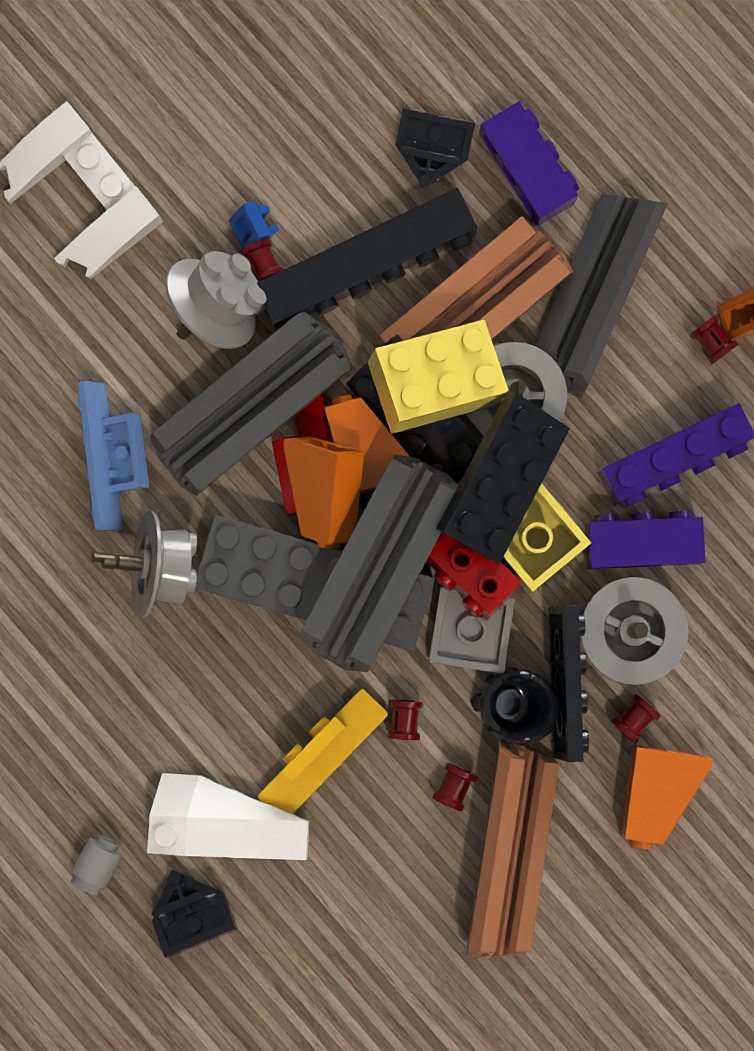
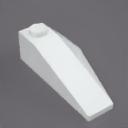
(210, 820)

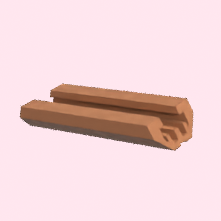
(491, 286)
(512, 852)

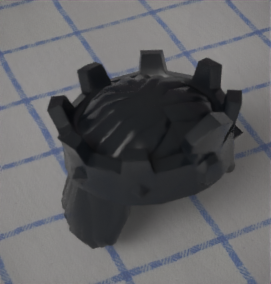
(518, 706)

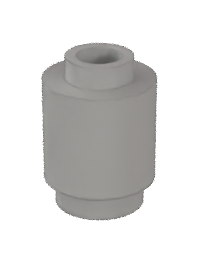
(96, 864)

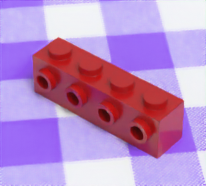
(477, 579)

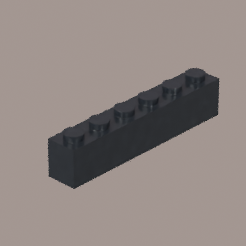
(369, 258)

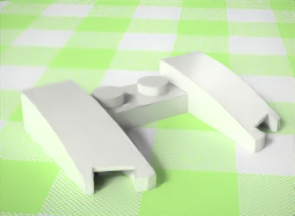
(67, 138)

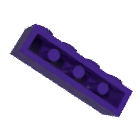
(676, 454)

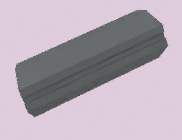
(598, 286)
(250, 402)
(379, 564)

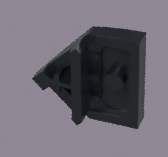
(433, 144)
(190, 915)

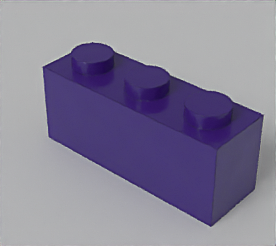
(529, 163)
(645, 541)

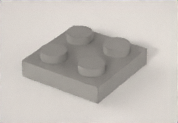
(467, 640)

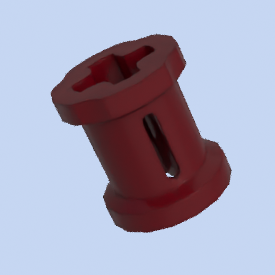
(261, 259)
(713, 339)
(635, 718)
(404, 719)
(454, 787)

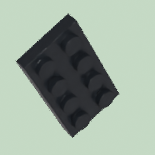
(441, 444)
(503, 477)
(566, 669)

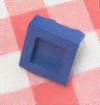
(250, 225)

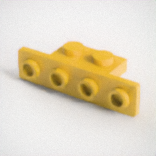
(324, 753)

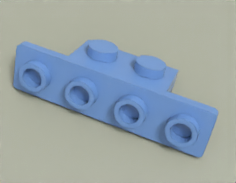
(112, 454)

